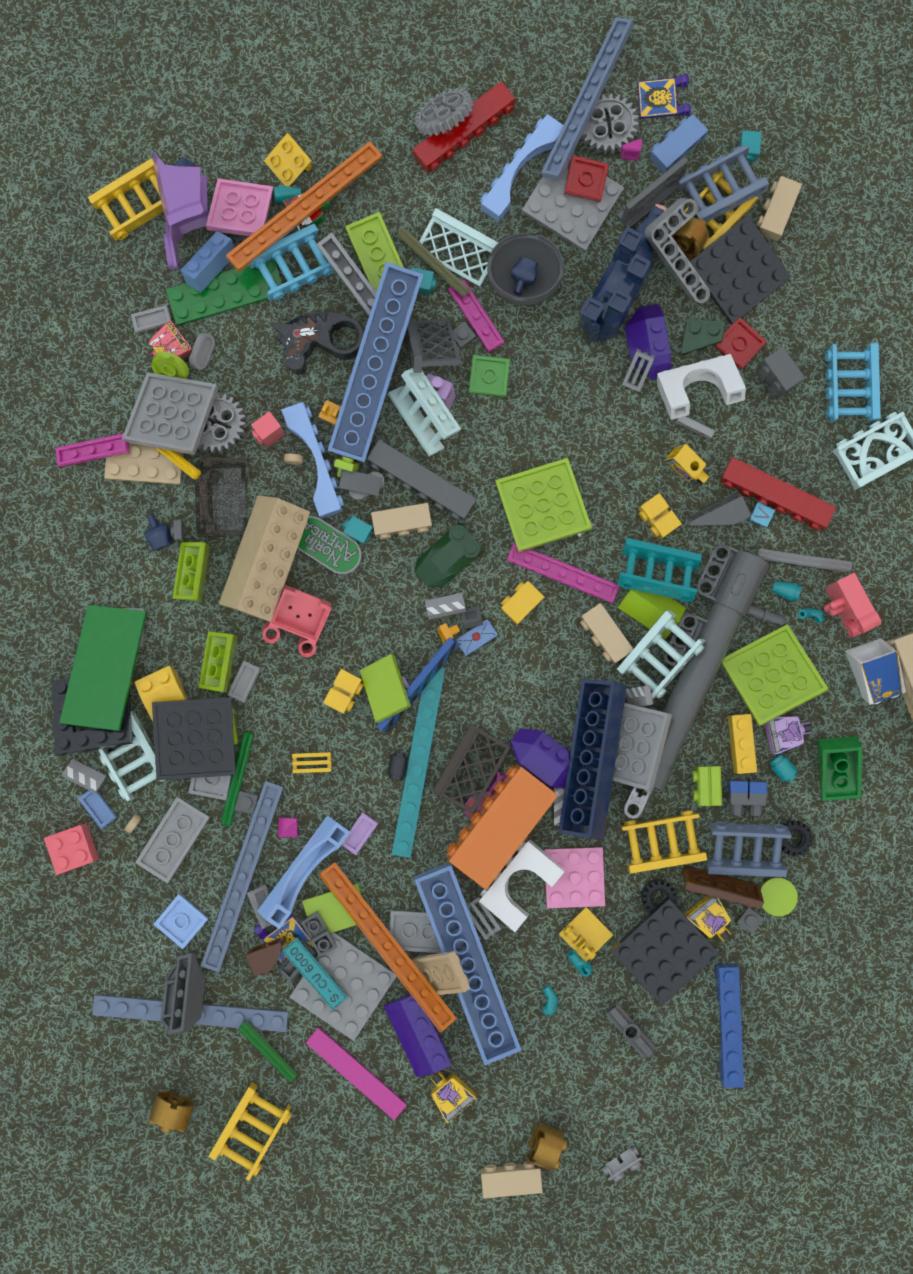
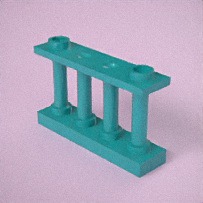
(664, 555)

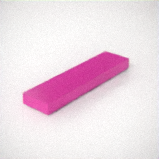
(478, 319)
(91, 450)

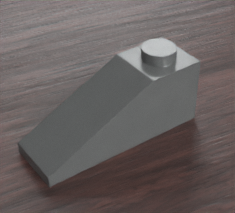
(724, 512)

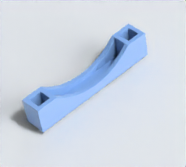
(497, 201)
(325, 497)
(282, 898)

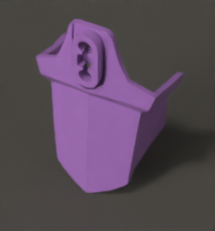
(183, 202)

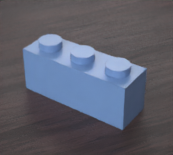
(678, 143)
(207, 261)

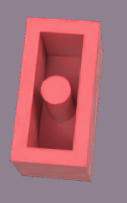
(267, 430)

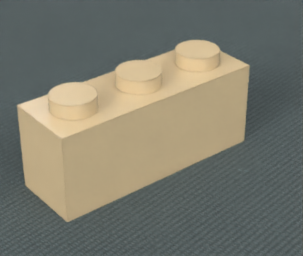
(778, 208)
(401, 521)
(606, 634)
(511, 1180)

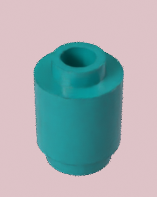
(783, 768)

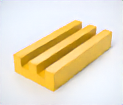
(328, 762)

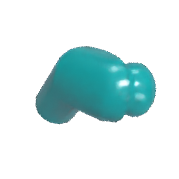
(810, 612)
(581, 965)
(552, 1001)

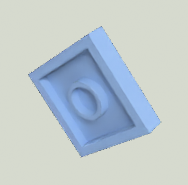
(181, 921)

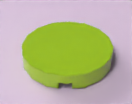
(170, 365)
(778, 896)

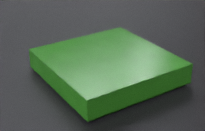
(489, 376)

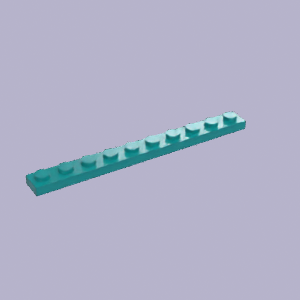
(417, 766)

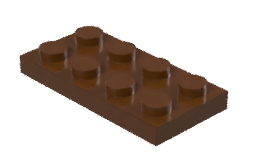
(722, 887)

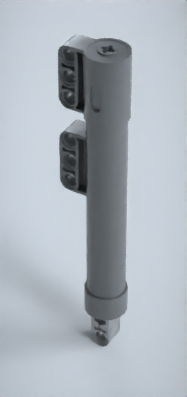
(731, 600)

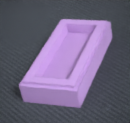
(359, 833)

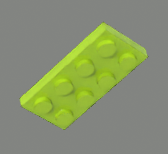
(373, 246)

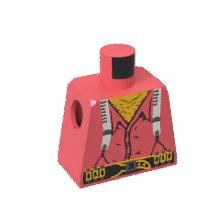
(169, 340)

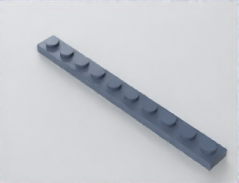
(587, 98)
(242, 876)
(211, 1014)

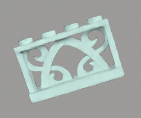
(867, 474)

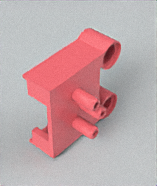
(852, 605)
(300, 615)

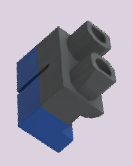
(747, 793)

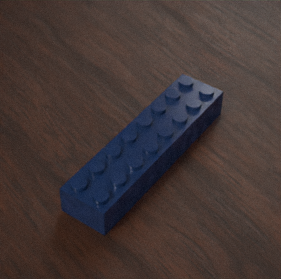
(592, 759)

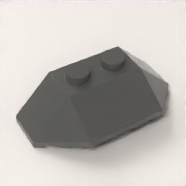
(183, 995)

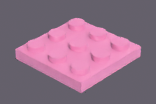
(239, 207)
(581, 882)

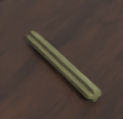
(433, 262)

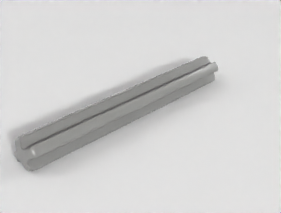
(804, 560)

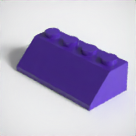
(418, 1036)

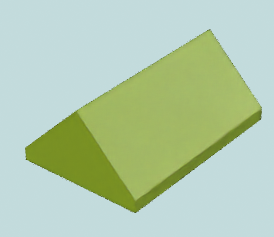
(191, 571)
(649, 608)
(218, 661)

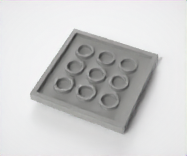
(569, 216)
(170, 413)
(640, 746)
(360, 978)

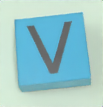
(761, 515)

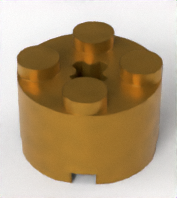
(691, 237)
(171, 1112)
(546, 1146)

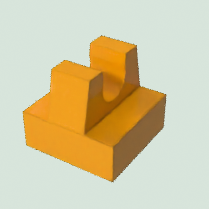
(330, 412)
(445, 632)

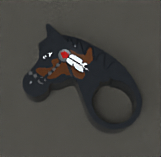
(311, 331)

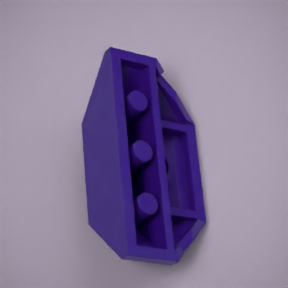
(648, 333)
(541, 757)

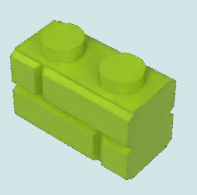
(708, 786)

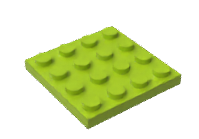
(543, 505)
(773, 675)

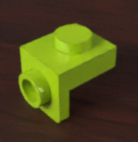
(346, 463)

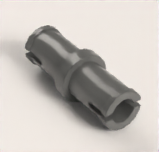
(765, 615)

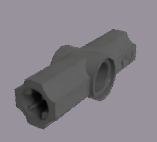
(638, 1039)

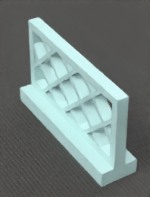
(467, 233)

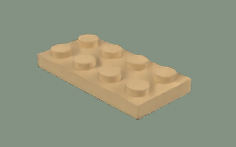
(143, 465)
(443, 972)

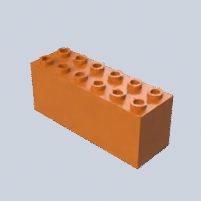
(500, 826)

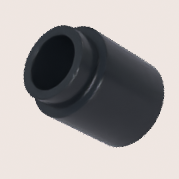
(398, 766)

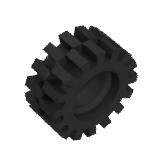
(805, 842)
(655, 885)

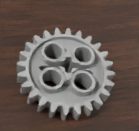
(443, 111)
(625, 121)
(222, 408)

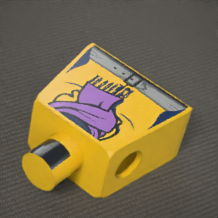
(680, 461)
(710, 917)
(451, 1095)

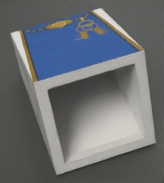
(876, 671)

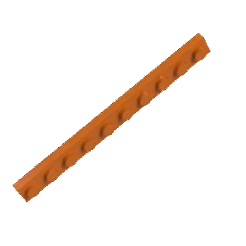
(303, 206)
(387, 947)

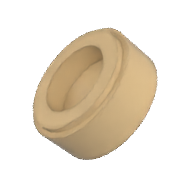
(293, 459)
(133, 823)

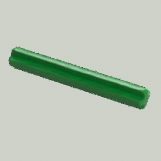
(267, 1051)

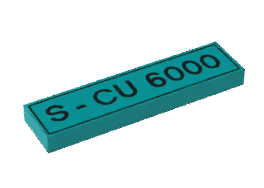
(314, 973)

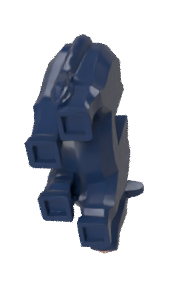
(621, 282)

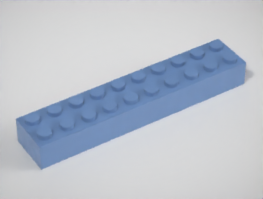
(375, 361)
(457, 933)

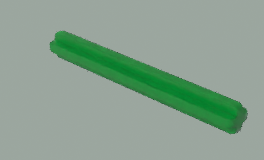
(237, 779)

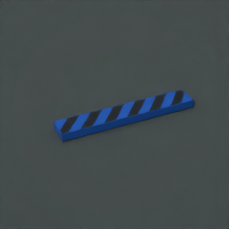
(423, 679)

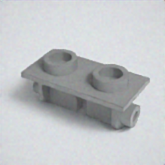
(630, 1162)

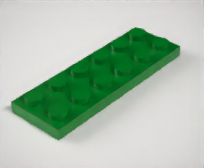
(224, 293)

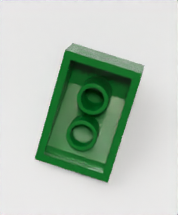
(840, 768)

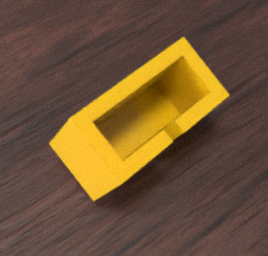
(659, 518)
(521, 602)
(343, 692)

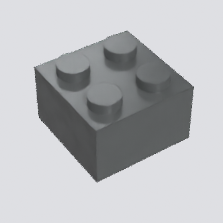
(779, 373)

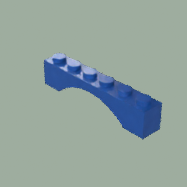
(730, 1025)

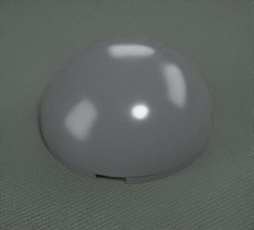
(532, 247)

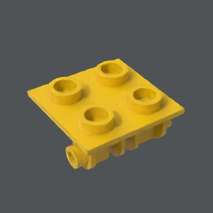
(288, 160)
(586, 934)

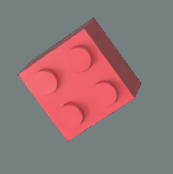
(71, 848)

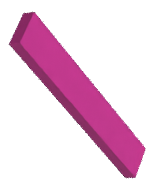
(564, 573)
(356, 1073)

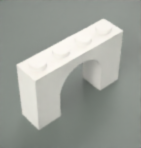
(718, 371)
(497, 896)

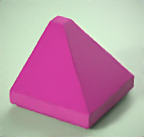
(631, 150)
(288, 827)

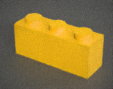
(742, 744)

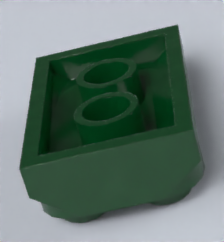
(447, 557)

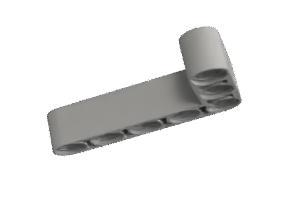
(675, 253)

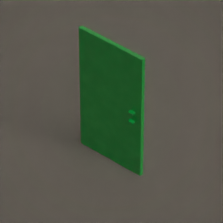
(103, 667)

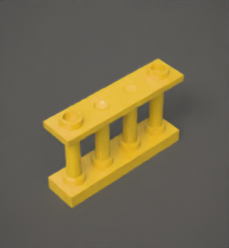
(117, 190)
(731, 216)
(656, 860)
(232, 1131)

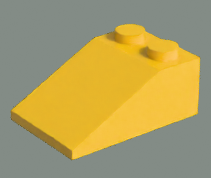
(160, 686)

